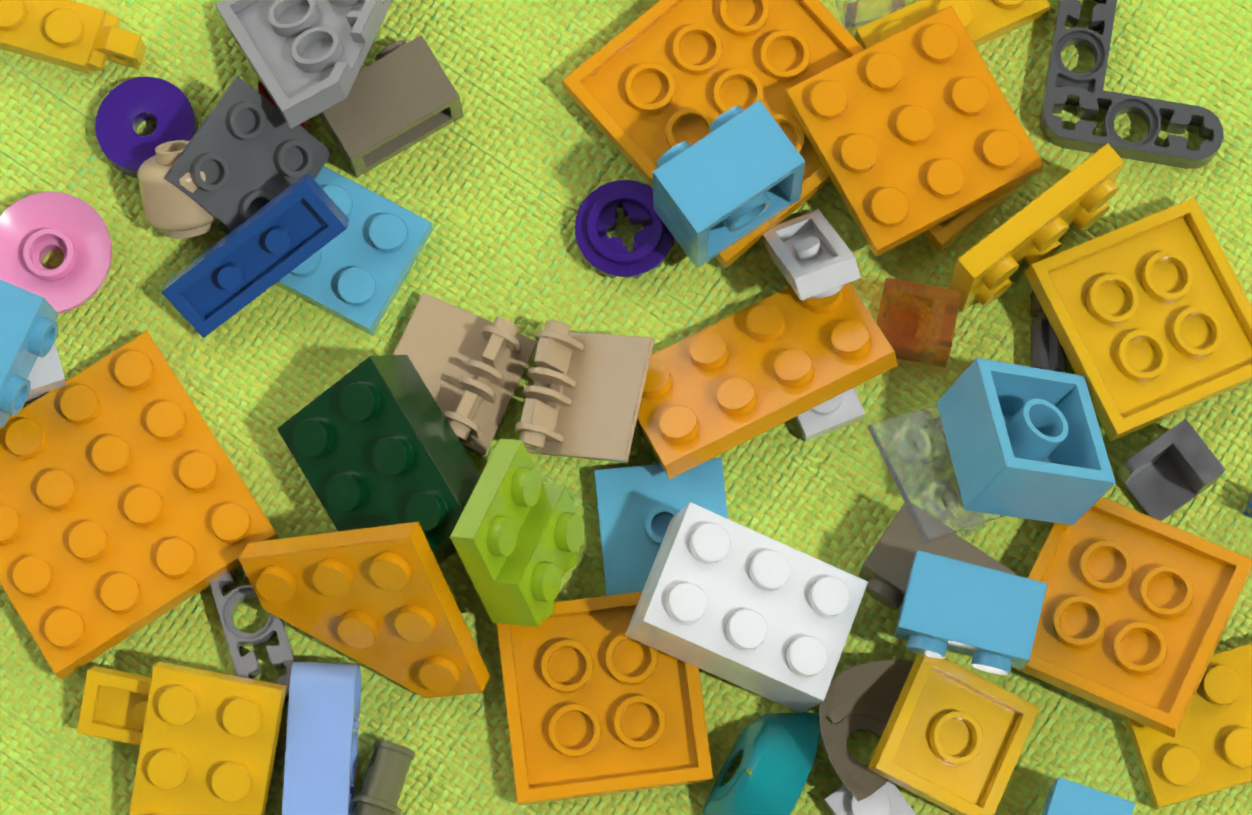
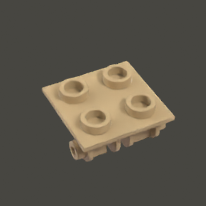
(466, 366)
(584, 393)

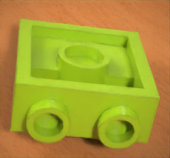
(517, 537)

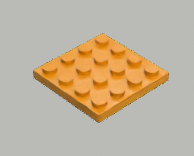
(695, 61)
(115, 506)

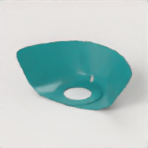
(780, 755)

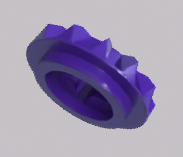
(599, 215)

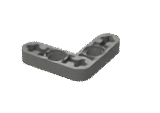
(1087, 95)

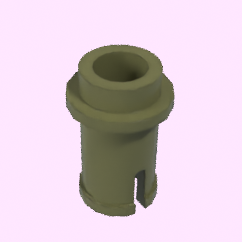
(383, 780)

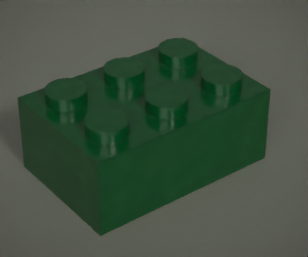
(383, 453)

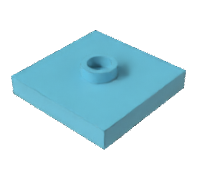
(637, 510)

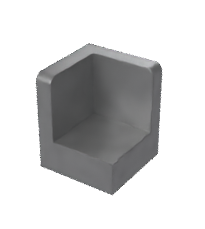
(1170, 471)

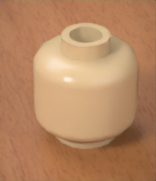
(164, 203)

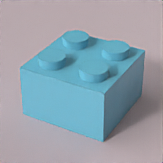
(727, 182)
(1025, 442)

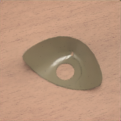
(855, 702)

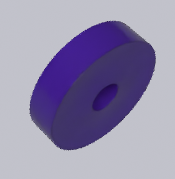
(131, 105)

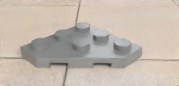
(304, 48)

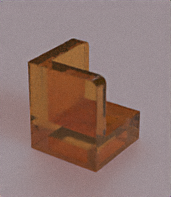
(918, 320)

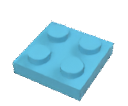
(365, 263)

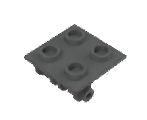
(245, 156)

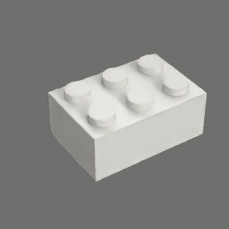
(747, 608)

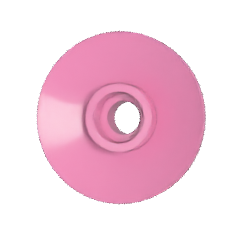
(49, 224)

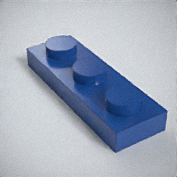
(255, 255)

